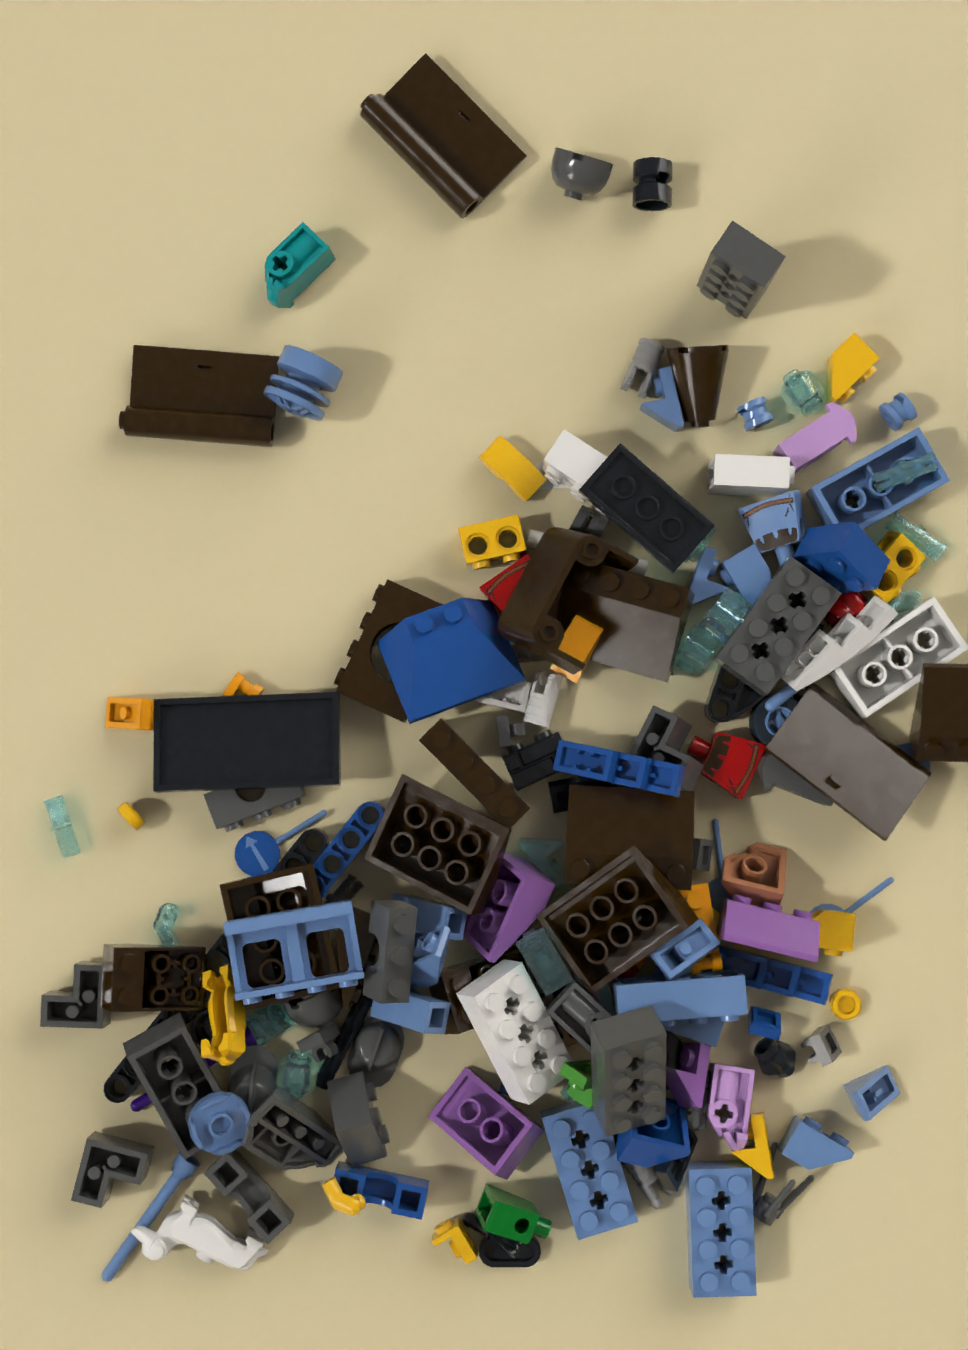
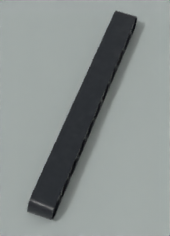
(124, 1070)

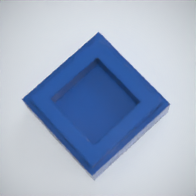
(764, 1023)

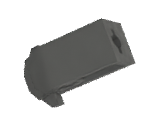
(776, 774)
(575, 1010)

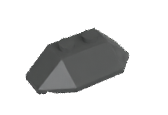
(290, 1133)

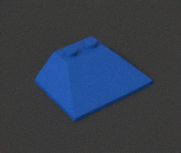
(448, 657)

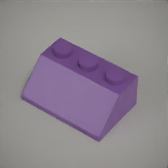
(769, 928)

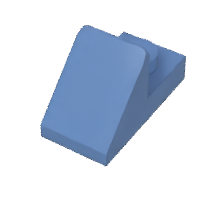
(667, 409)
(699, 584)
(685, 950)

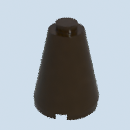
(698, 380)

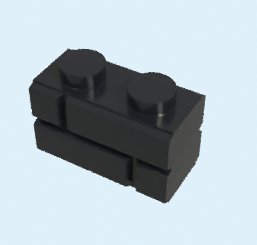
(533, 761)

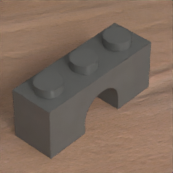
(230, 807)
(395, 930)
(263, 1206)

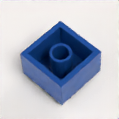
(843, 557)

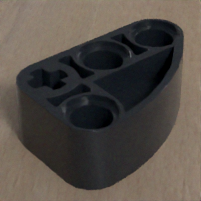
(737, 699)

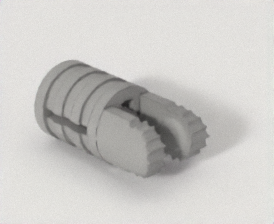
(644, 363)
(644, 1178)

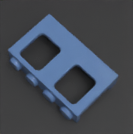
(291, 930)

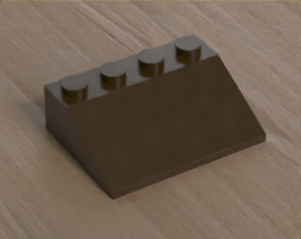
(638, 614)
(941, 714)
(613, 819)
(439, 845)
(274, 893)
(616, 919)

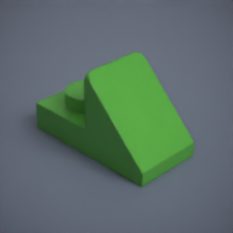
(580, 1081)

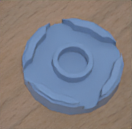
(219, 1122)

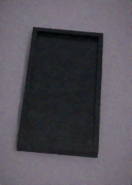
(247, 742)

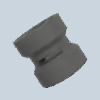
(596, 525)

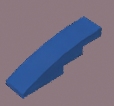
(619, 768)
(778, 975)

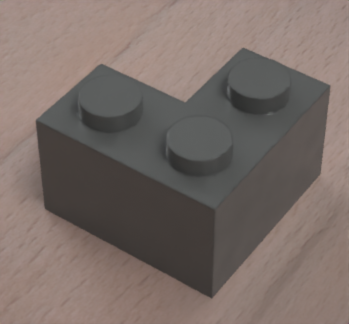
(662, 741)
(77, 1007)
(356, 1119)
(109, 1159)

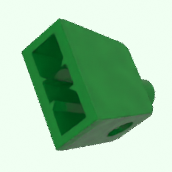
(510, 1216)

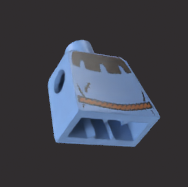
(776, 523)

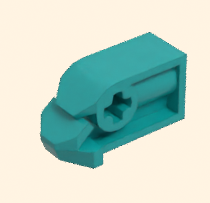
(304, 260)

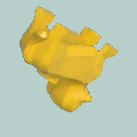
(225, 1017)

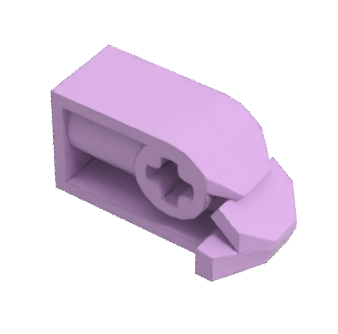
(819, 437)
(734, 1089)

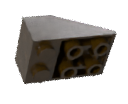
(366, 943)
(459, 976)
(152, 977)

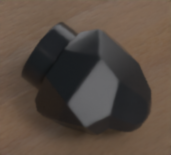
(775, 1057)

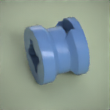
(897, 411)
(755, 414)

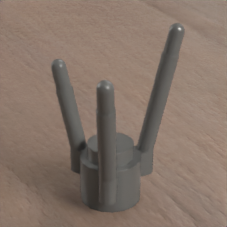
(769, 1207)

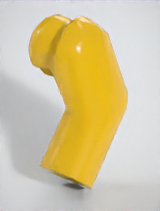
(341, 1201)

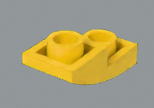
(513, 468)

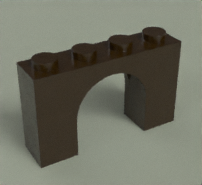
(360, 678)
(474, 774)

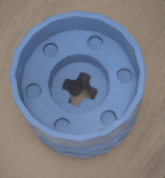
(304, 380)

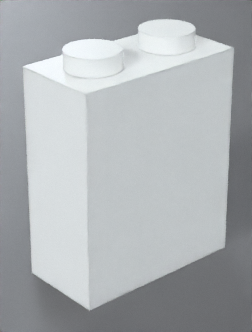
(749, 475)

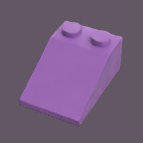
(511, 908)
(486, 1124)

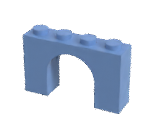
(424, 1012)

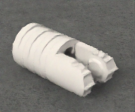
(542, 699)

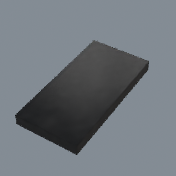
(646, 508)

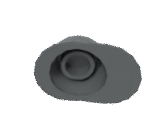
(376, 1050)
(253, 1075)

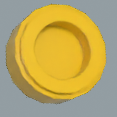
(131, 815)
(845, 1004)

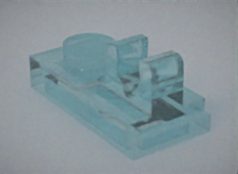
(544, 960)

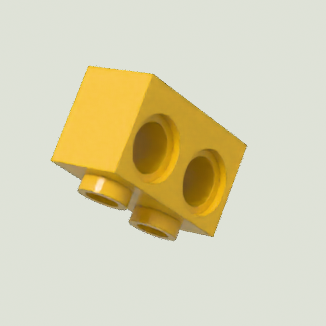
(490, 533)
(895, 573)

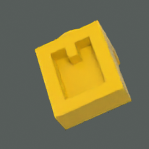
(460, 1242)

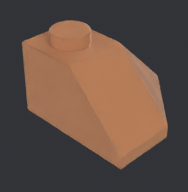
(756, 873)

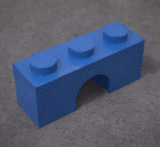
(396, 1191)

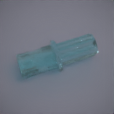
(62, 826)

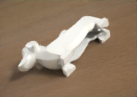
(202, 1234)

